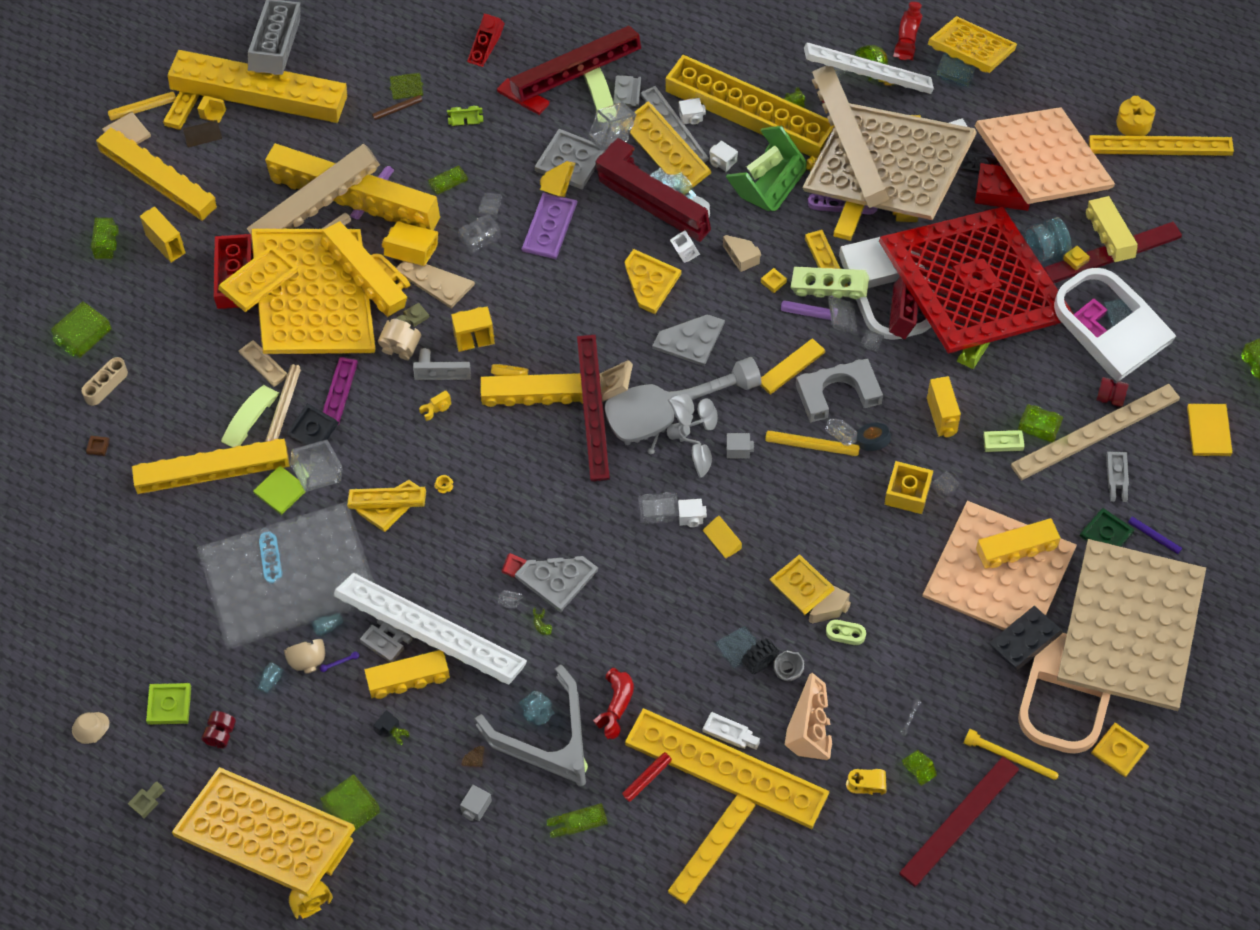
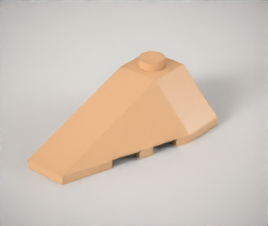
(806, 728)

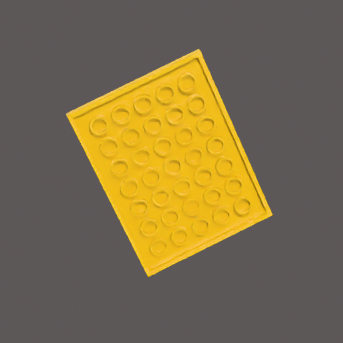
(317, 306)

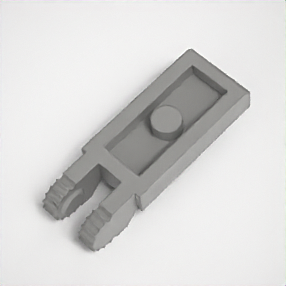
(1117, 474)

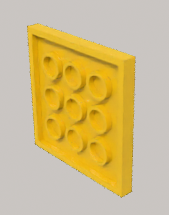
(972, 44)

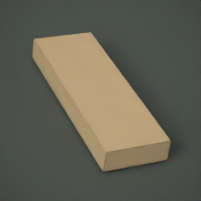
(263, 363)

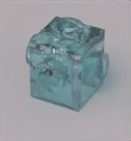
(537, 708)

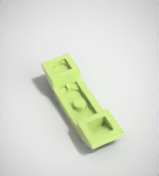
(598, 89)
(247, 415)

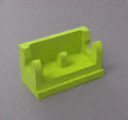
(972, 355)

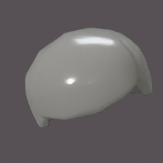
(786, 661)

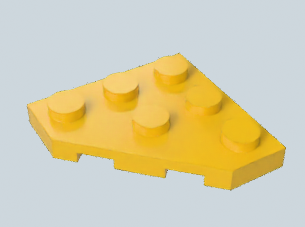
(650, 279)

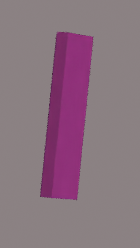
(340, 388)

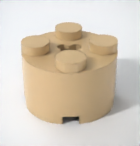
(399, 339)

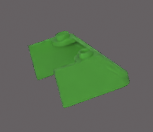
(778, 181)

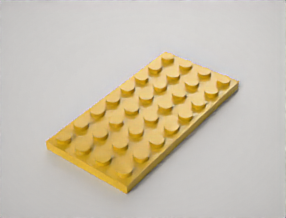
(264, 831)

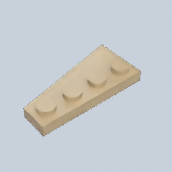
(438, 283)

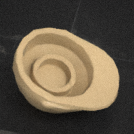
(90, 727)

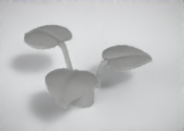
(683, 409)

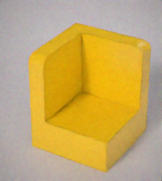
(211, 108)

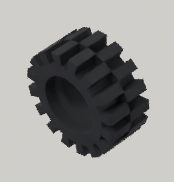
(760, 656)

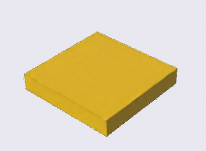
(1120, 749)

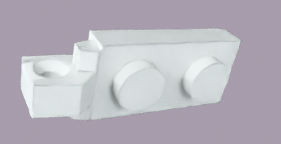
(730, 732)

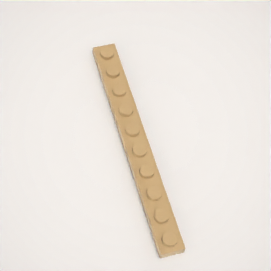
(1095, 432)

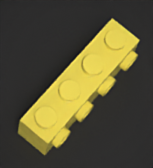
(1111, 229)

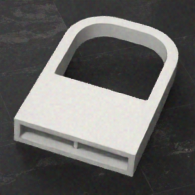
(871, 257)
(1126, 343)

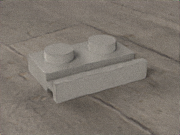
(627, 90)

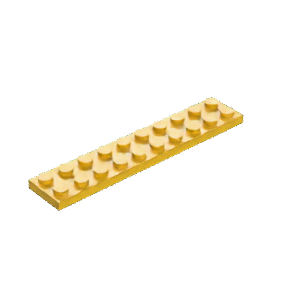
(728, 768)

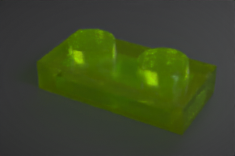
(447, 180)

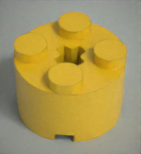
(1135, 117)

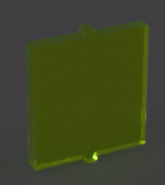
(406, 86)

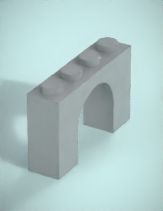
(857, 374)

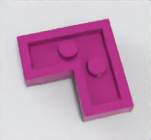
(1090, 315)

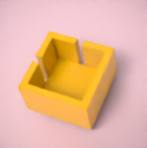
(474, 321)

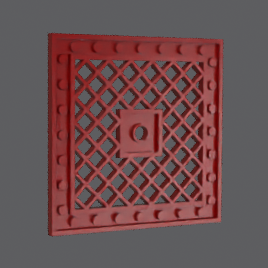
(952, 335)

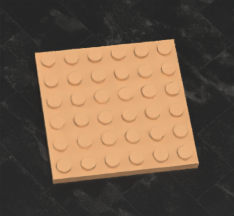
(1044, 155)
(997, 593)

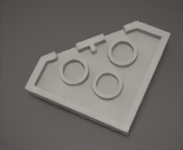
(691, 339)
(557, 578)

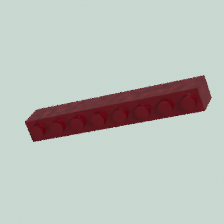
(575, 63)

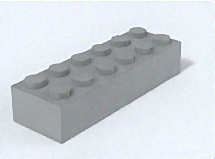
(274, 37)

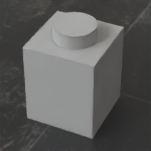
(739, 445)
(475, 803)

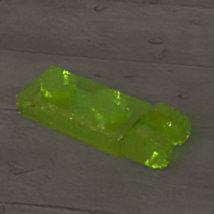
(578, 820)

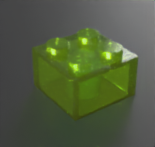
(351, 802)

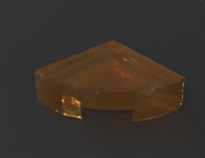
(474, 757)

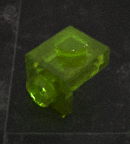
(920, 766)

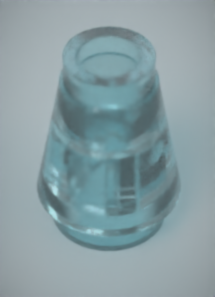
(326, 624)
(270, 676)

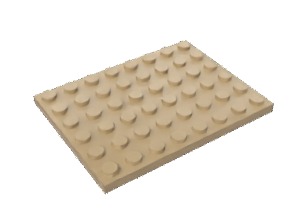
(910, 153)
(1132, 625)

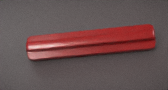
(647, 776)

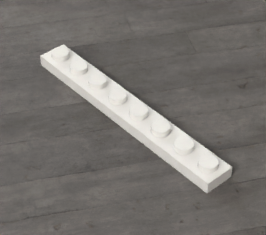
(868, 68)

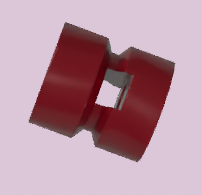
(1112, 392)
(219, 726)

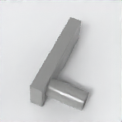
(439, 370)

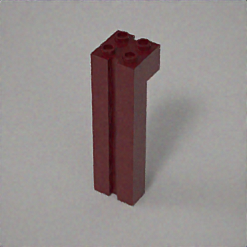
(621, 175)

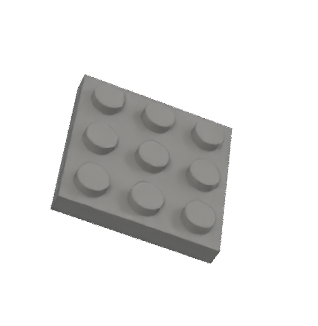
(574, 149)

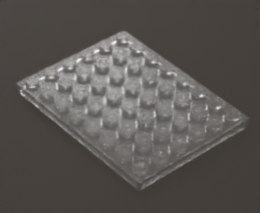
(282, 574)

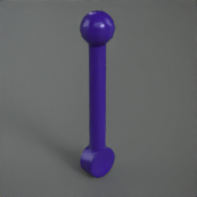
(355, 655)

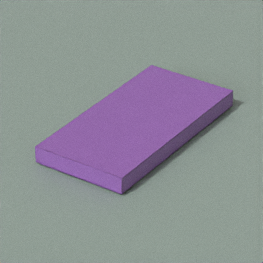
(549, 226)

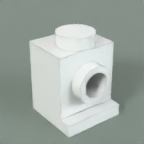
(684, 246)

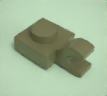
(414, 315)
(145, 801)

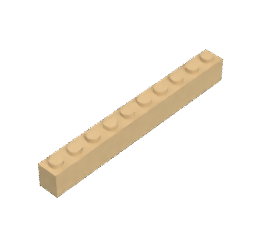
(850, 136)

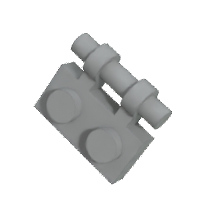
(382, 644)

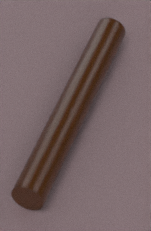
(397, 107)

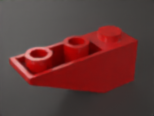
(486, 39)

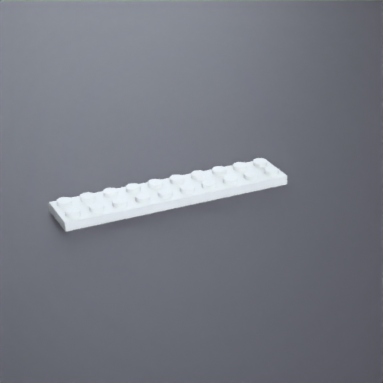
(430, 628)

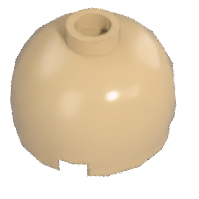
(306, 655)

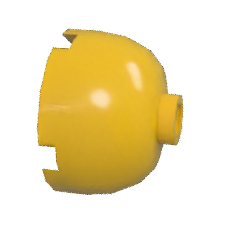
(307, 906)

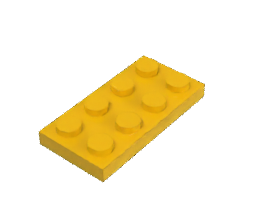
(258, 278)

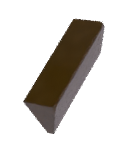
(202, 133)

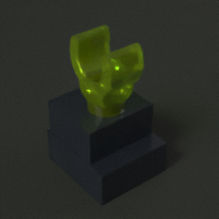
(389, 725)

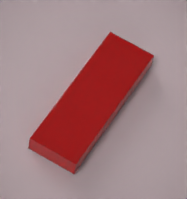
(535, 104)

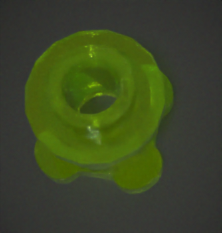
(796, 97)

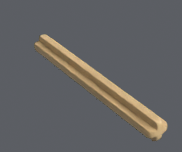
(283, 403)

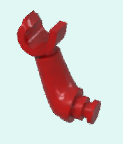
(907, 32)
(623, 691)

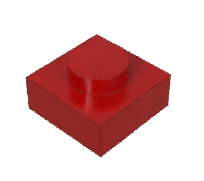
(512, 565)

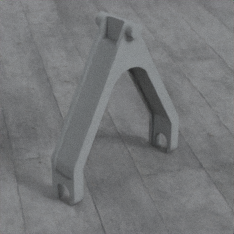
(565, 762)

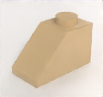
(742, 252)
(831, 606)

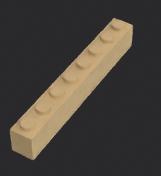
(320, 191)

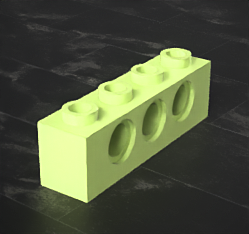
(822, 276)

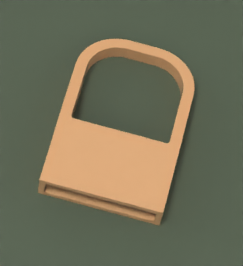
(1046, 668)

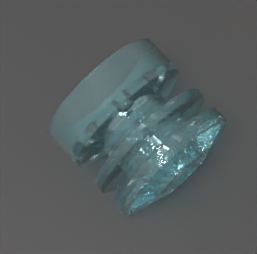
(1049, 237)

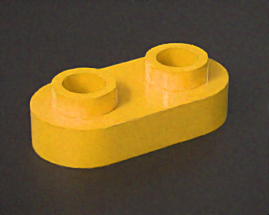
(505, 370)

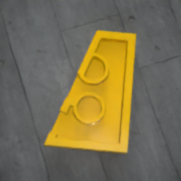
(385, 517)

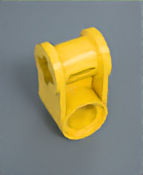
(868, 781)

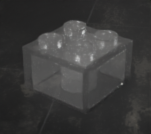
(611, 124)
(316, 465)

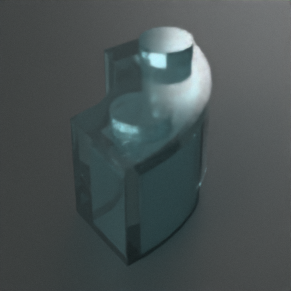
(677, 182)

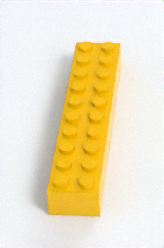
(234, 83)
(747, 104)
(372, 194)

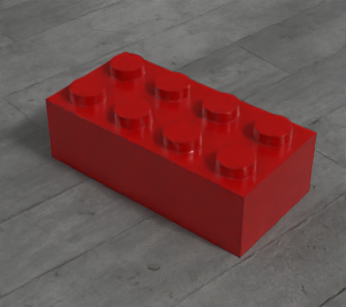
(230, 255)

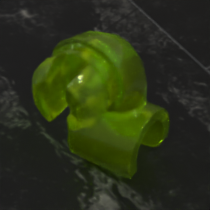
(541, 627)

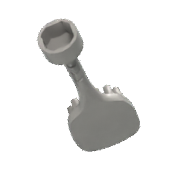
(645, 408)

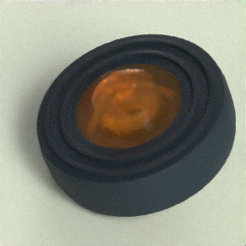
(873, 436)

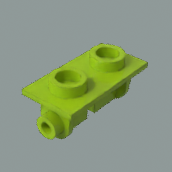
(471, 114)

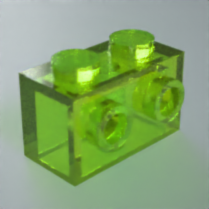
(104, 238)
(1040, 423)

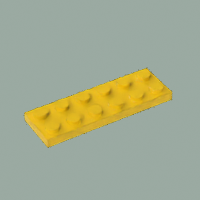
(666, 145)

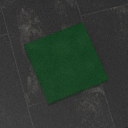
(1107, 529)

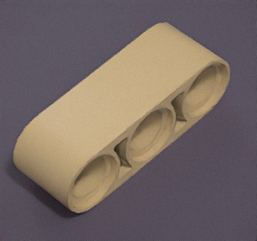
(106, 373)

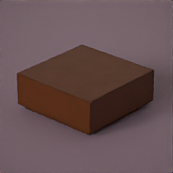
(97, 445)

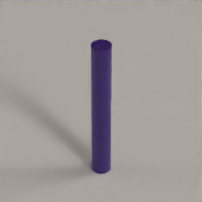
(1155, 535)

